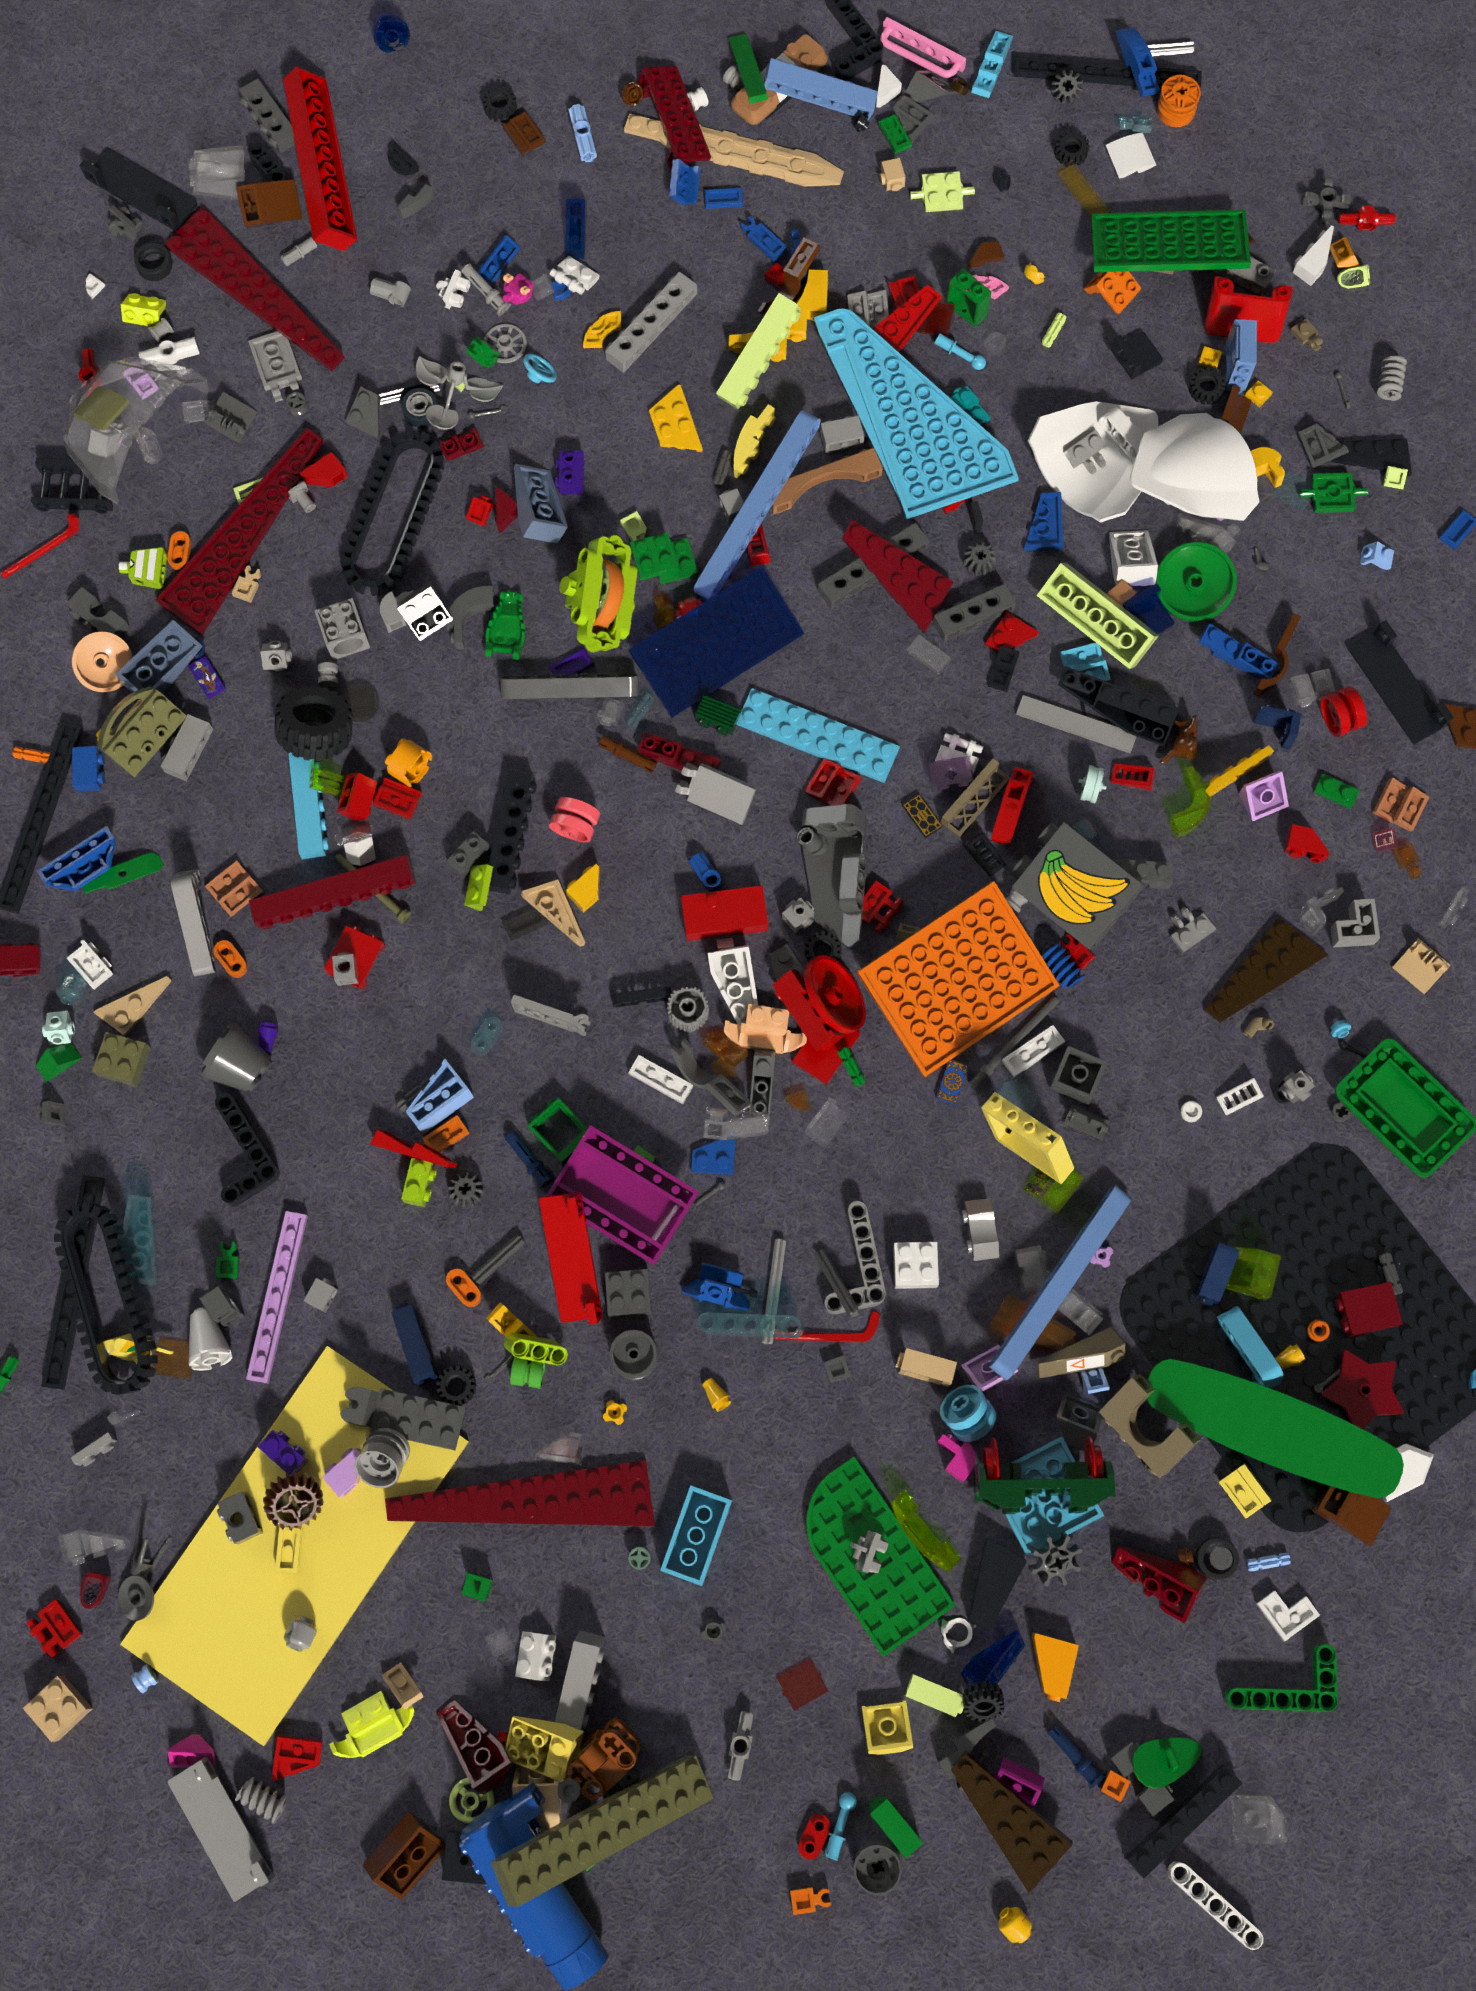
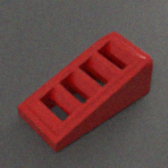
(758, 556)
(1132, 782)

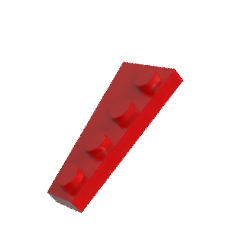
(907, 319)

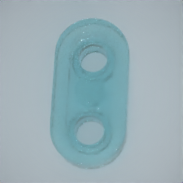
(486, 1035)

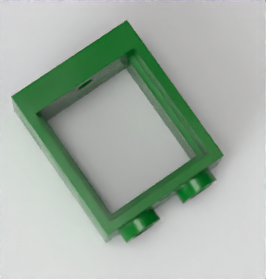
(974, 301)
(538, 1120)
(894, 1826)

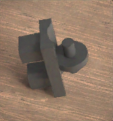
(121, 224)

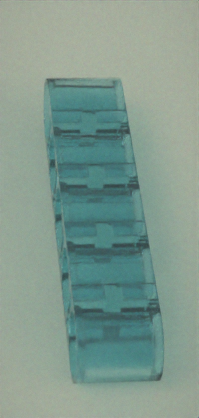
(741, 1320)

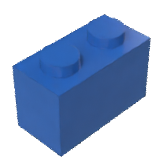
(87, 768)

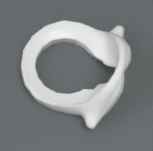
(952, 1644)

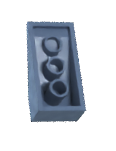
(538, 504)
(160, 660)

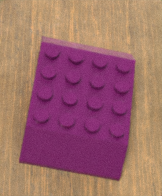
(625, 1194)

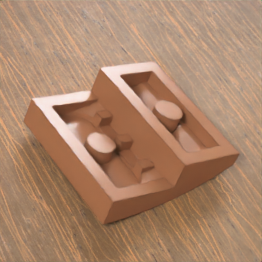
(1409, 808)
(238, 894)

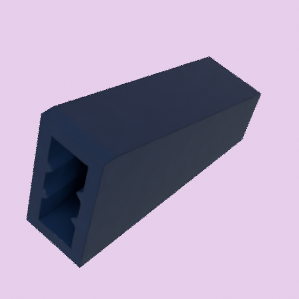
(414, 1345)

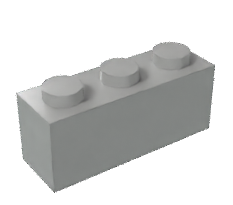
(186, 747)

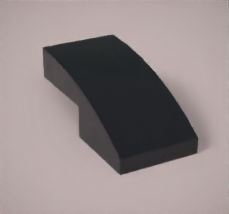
(1003, 669)

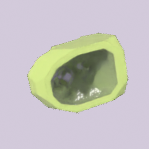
(1354, 277)

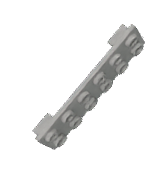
(220, 1829)

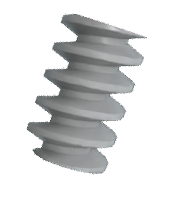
(1391, 378)
(261, 1799)

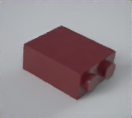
(1368, 1309)

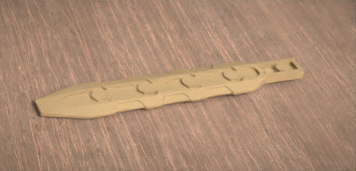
(749, 154)

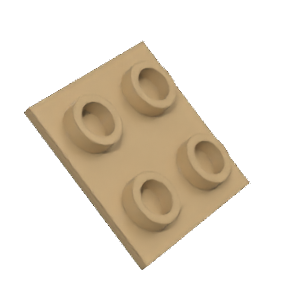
(1421, 966)

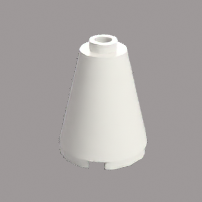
(206, 1342)

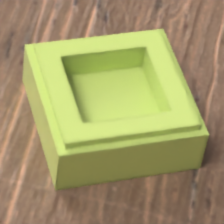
(1395, 477)

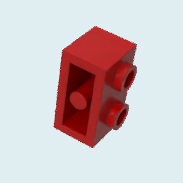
(357, 796)

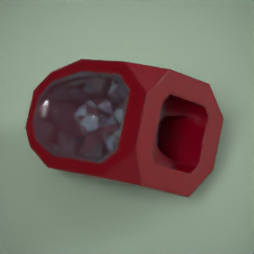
(93, 1589)

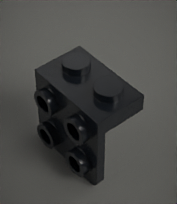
(1136, 354)

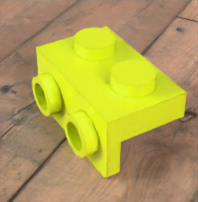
(142, 310)

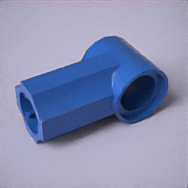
(705, 872)

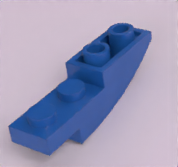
(1140, 59)
(1239, 655)

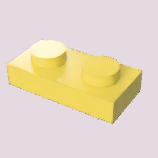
(288, 1550)

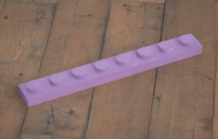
(277, 1297)

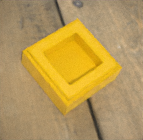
(1210, 357)

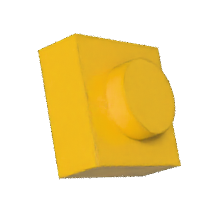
(1258, 393)

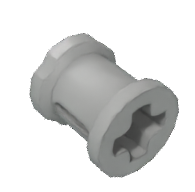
(160, 330)

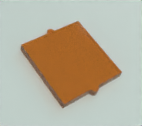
(176, 1363)

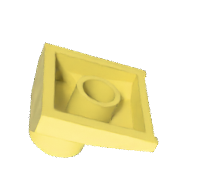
(887, 1728)

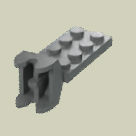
(412, 1416)

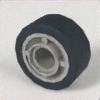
(417, 398)

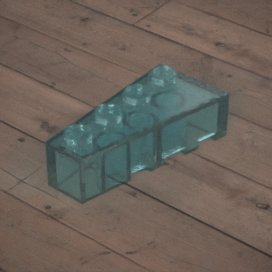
(141, 1240)

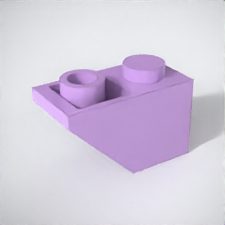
(343, 1477)

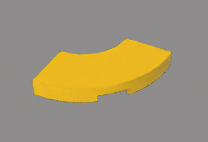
(601, 329)

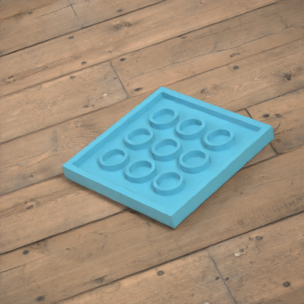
(1043, 1512)

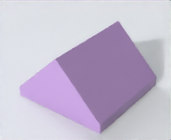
(1264, 795)
(979, 1372)

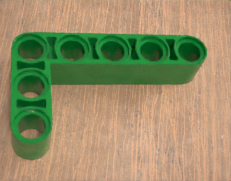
(1291, 1695)

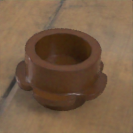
(1185, 1556)

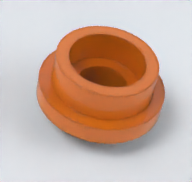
(1324, 1330)

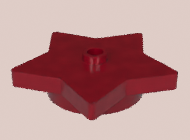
(1348, 1392)

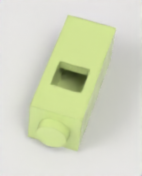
(934, 1696)

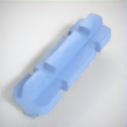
(1268, 1562)

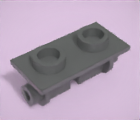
(1086, 1122)

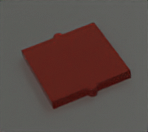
(938, 320)
(802, 1684)

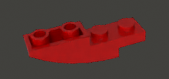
(1012, 806)

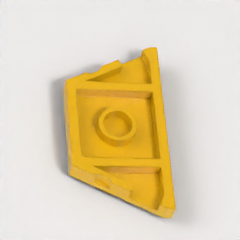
(674, 422)

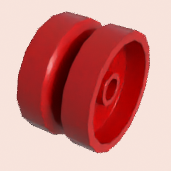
(1343, 711)

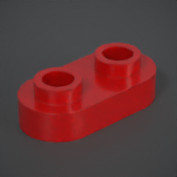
(814, 1836)

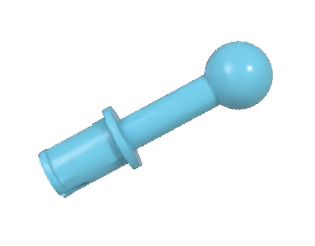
(977, 362)
(847, 1803)

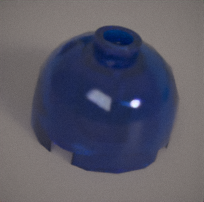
(390, 28)

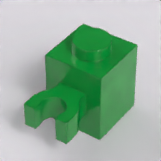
(483, 352)

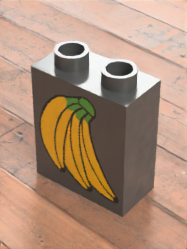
(1076, 884)

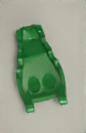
(506, 628)

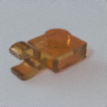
(665, 613)
(1407, 858)

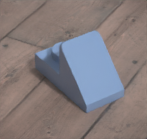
(1094, 1380)

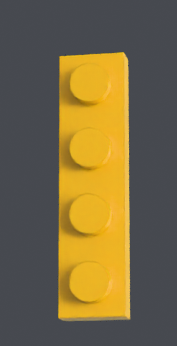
(1243, 767)

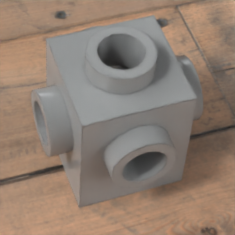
(275, 656)
(798, 915)
(1293, 1091)

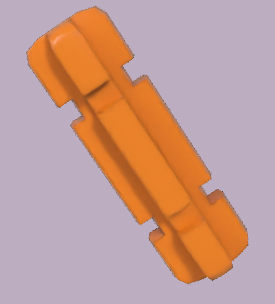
(31, 754)

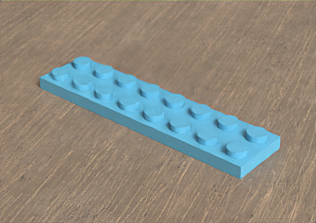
(818, 735)

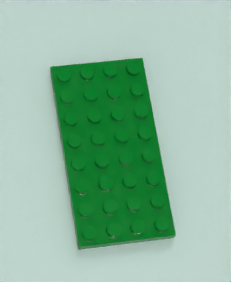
(1170, 241)

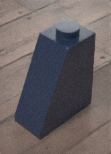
(1216, 1273)

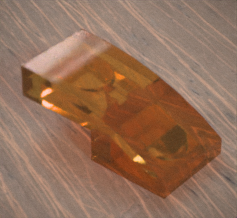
(722, 1047)

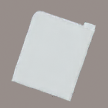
(360, 851)

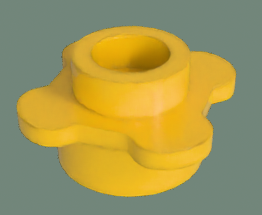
(612, 1406)

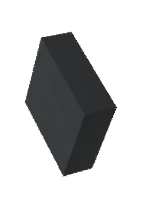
(976, 516)

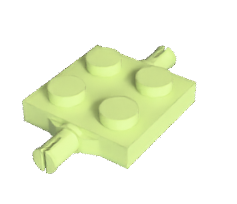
(942, 191)

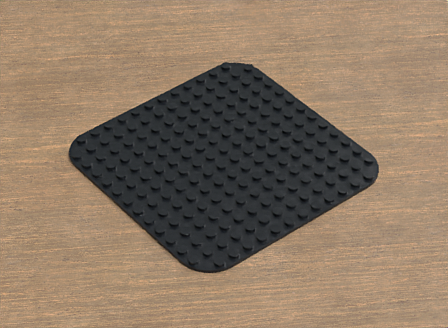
(1329, 1229)

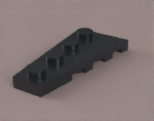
(1376, 454)

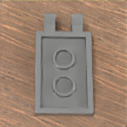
(275, 363)
(717, 792)
(550, 1015)

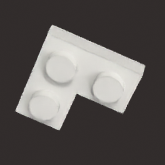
(1287, 1620)

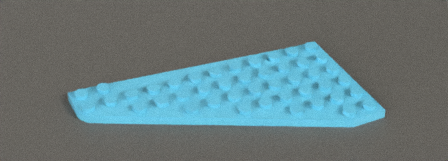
(919, 434)

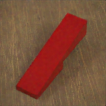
(420, 1150)

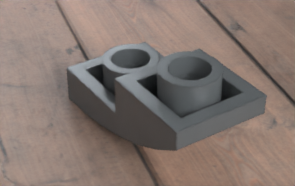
(412, 205)

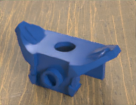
(720, 1293)

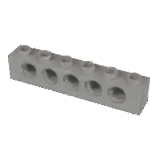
(661, 318)

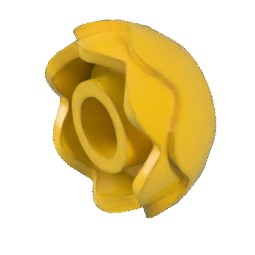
(1033, 274)

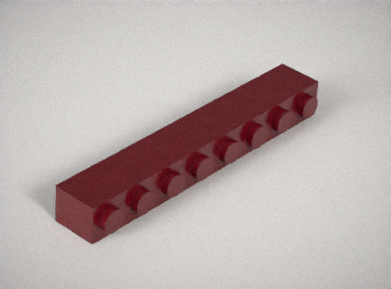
(332, 892)

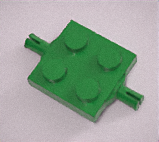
(1333, 492)

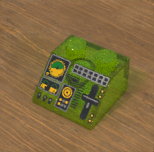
(1050, 1192)

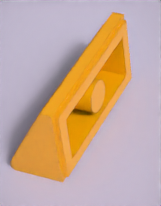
(1343, 253)

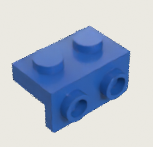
(684, 183)

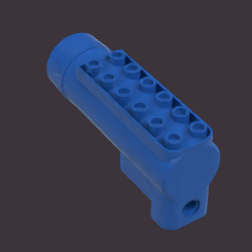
(550, 1922)

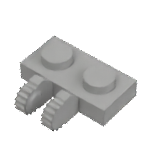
(1086, 448)
(1192, 932)

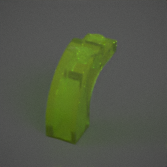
(1189, 819)

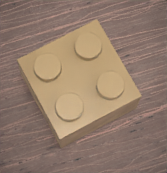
(57, 1708)

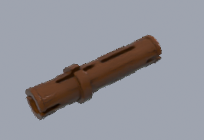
(628, 754)

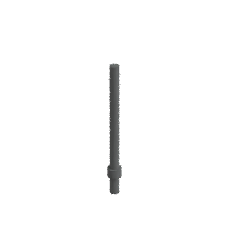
(987, 1069)

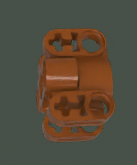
(605, 1758)

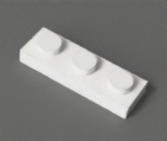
(1033, 1051)
(660, 1079)

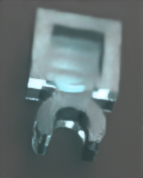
(1139, 124)

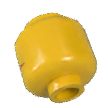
(1015, 1924)

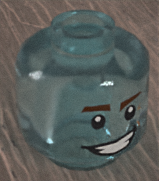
(71, 989)

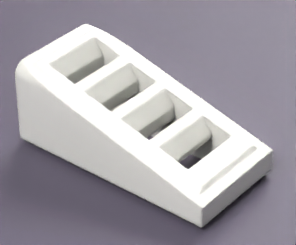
(1255, 1088)

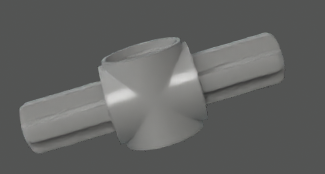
(738, 1758)

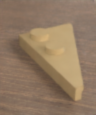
(553, 905)
(128, 1010)

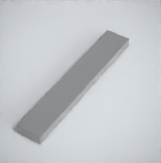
(1075, 724)

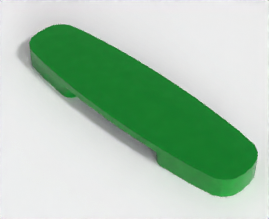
(1275, 1428)

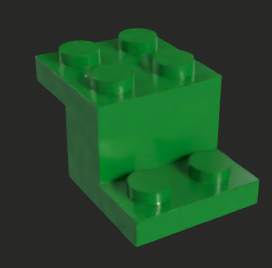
(663, 558)

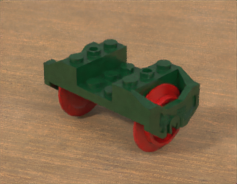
(1082, 1487)

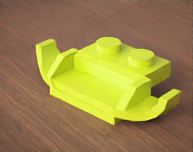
(371, 1726)

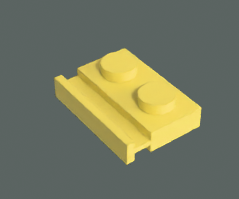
(1245, 1490)

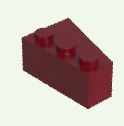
(19, 960)

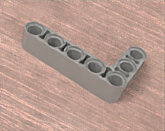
(192, 922)
(864, 1263)

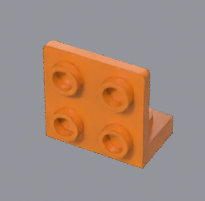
(1115, 288)

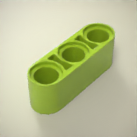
(542, 1354)

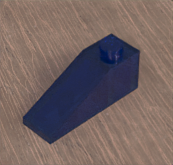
(576, 228)
(994, 1661)

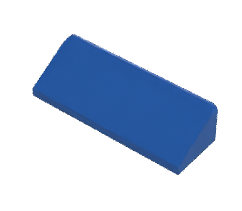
(497, 257)

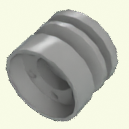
(382, 1457)

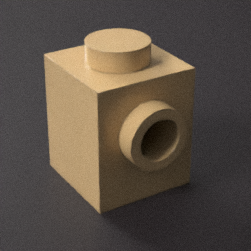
(892, 174)

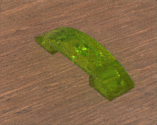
(921, 1535)

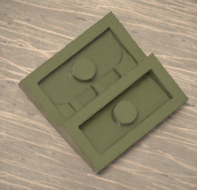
(101, 407)

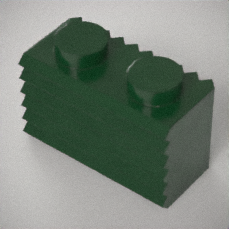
(717, 715)

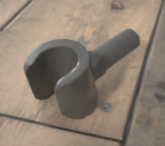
(1261, 565)

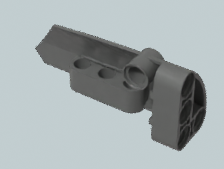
(836, 867)

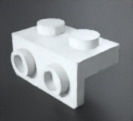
(89, 965)
(535, 1656)

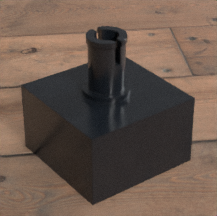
(456, 1864)

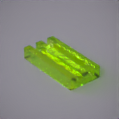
(315, 779)

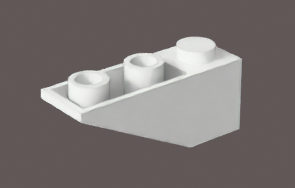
(1314, 261)

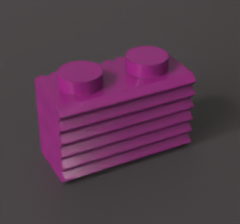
(1021, 1780)

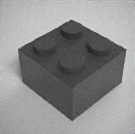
(1078, 1075)
(628, 1293)

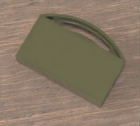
(140, 730)

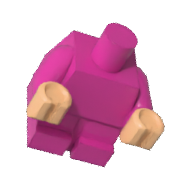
(517, 289)

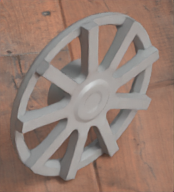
(506, 343)

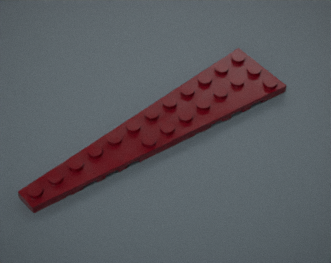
(222, 261)
(212, 572)
(579, 1497)

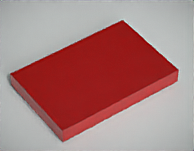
(823, 1063)

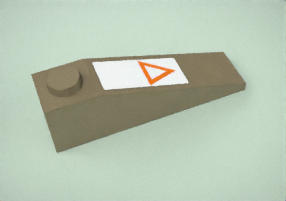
(1091, 1353)

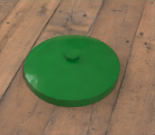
(1196, 582)

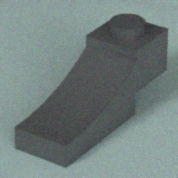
(965, 1743)

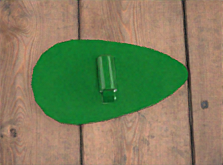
(1164, 1760)

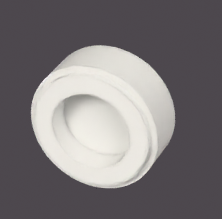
(1191, 1111)

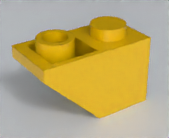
(585, 890)

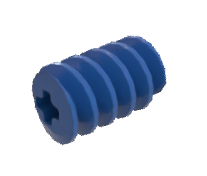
(1062, 967)

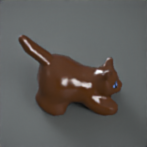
(1186, 742)

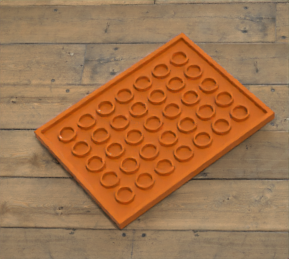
(958, 979)

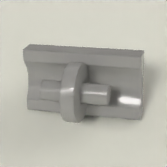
(865, 1552)

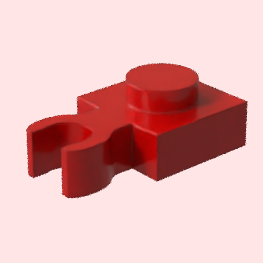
(1078, 952)

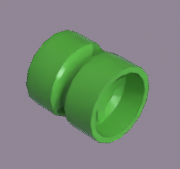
(526, 1372)

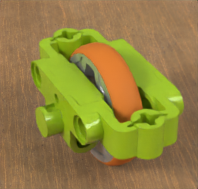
(601, 593)

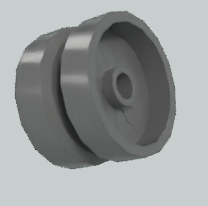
(640, 1366)

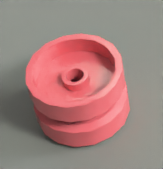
(574, 819)

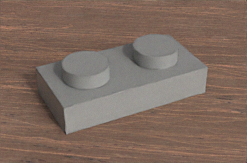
(86, 1455)

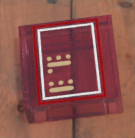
(1385, 839)

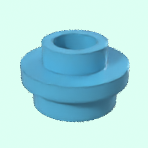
(1340, 1029)

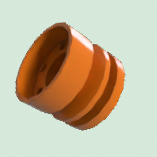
(1178, 100)

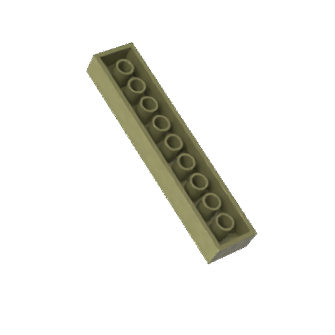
(601, 1830)

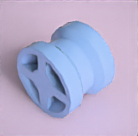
(144, 1678)

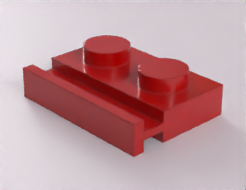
(903, 290)
(397, 798)

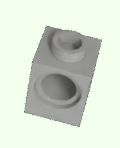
(731, 503)
(349, 976)
(321, 1294)

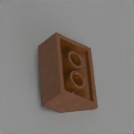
(404, 1856)

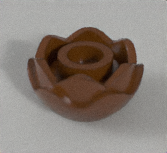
(636, 91)

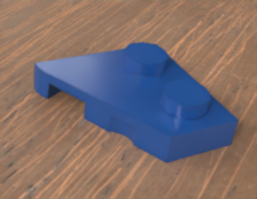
(714, 1158)

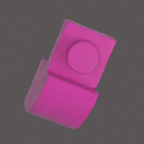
(963, 1458)

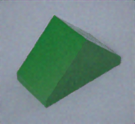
(57, 1060)

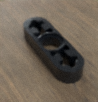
(634, 997)

